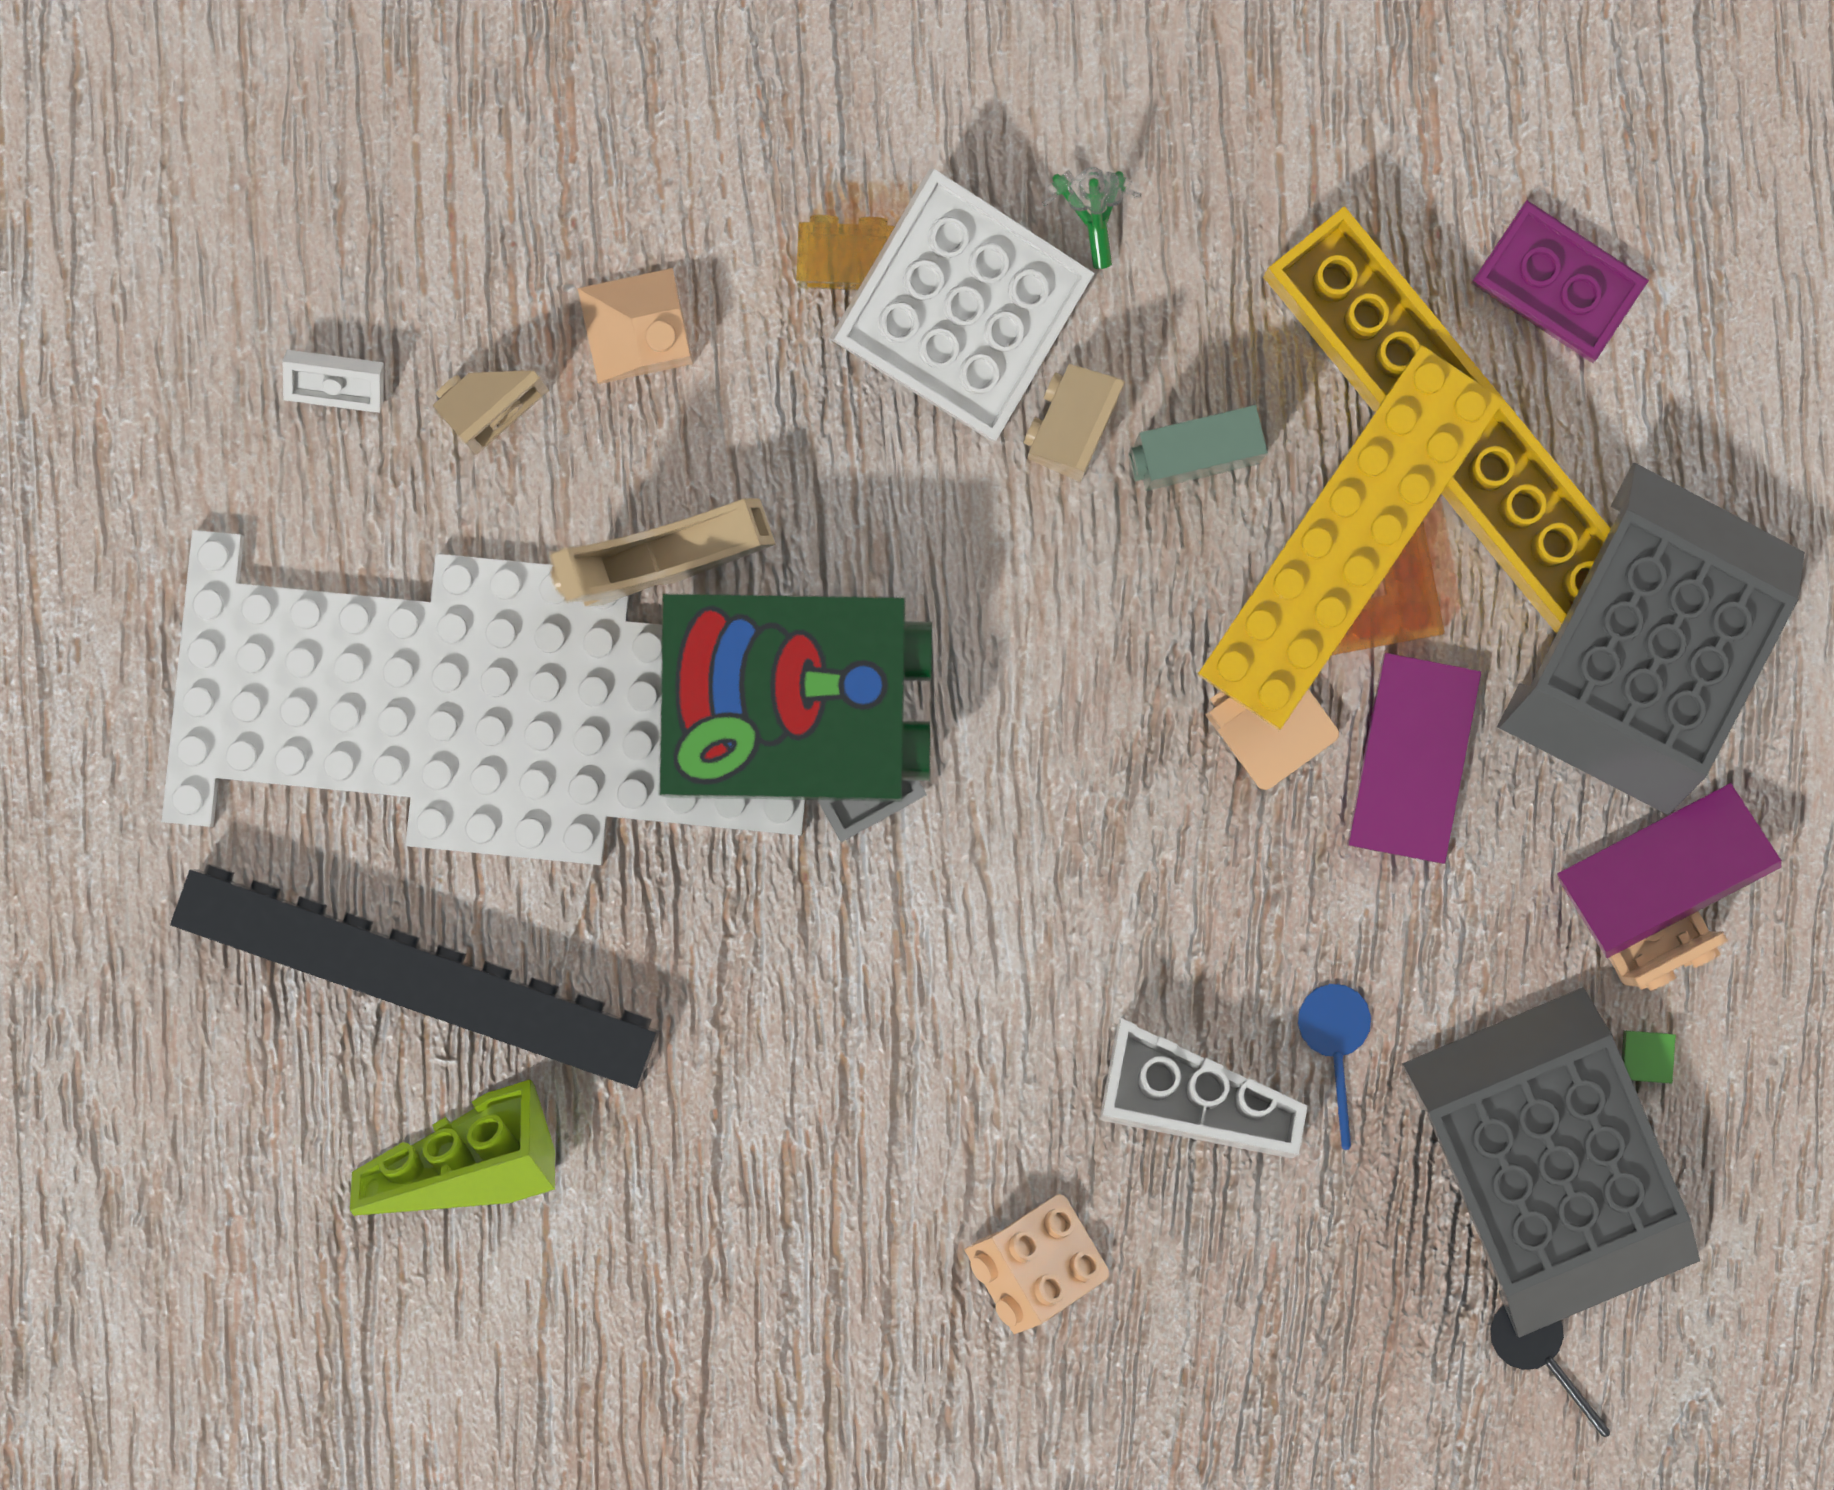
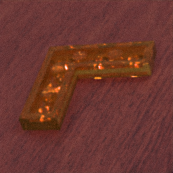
(1406, 610)

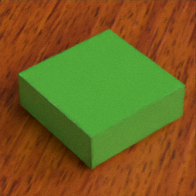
(1649, 1056)

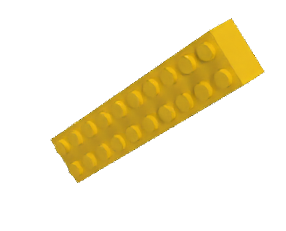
(1508, 482)

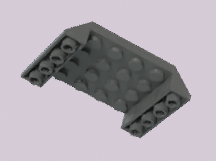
(1659, 643)
(1554, 1160)

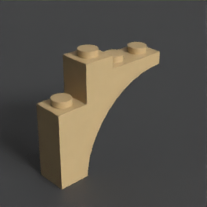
(661, 555)

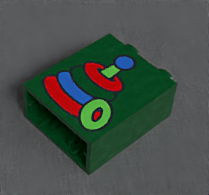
(790, 697)

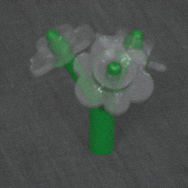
(1099, 194)

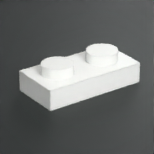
(333, 381)

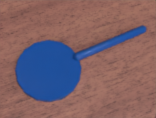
(1335, 1024)

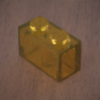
(836, 253)

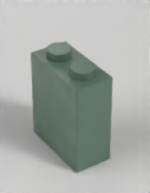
(1198, 448)

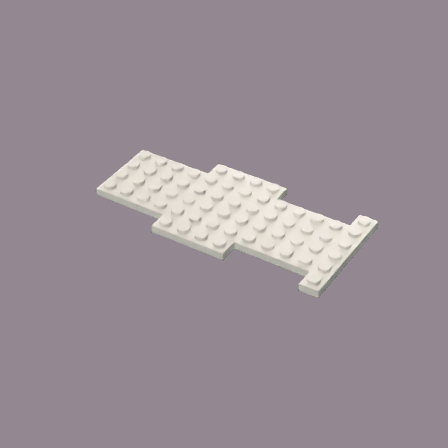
(485, 707)

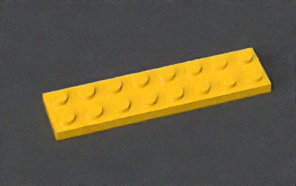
(1350, 537)

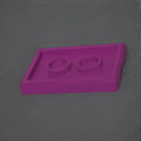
(1559, 281)

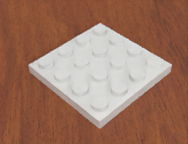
(962, 305)

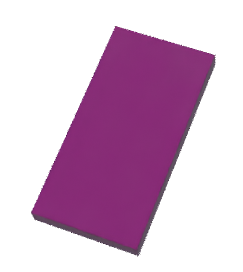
(1414, 758)
(1669, 870)

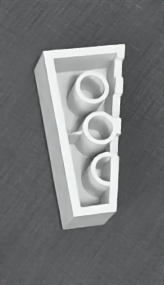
(1185, 1095)

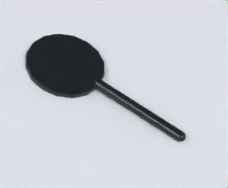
(1536, 1351)

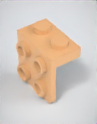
(1266, 751)
(1653, 959)
(1038, 1264)

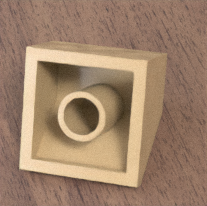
(1074, 420)

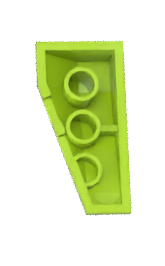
(479, 1159)

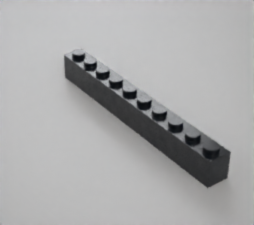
(415, 977)

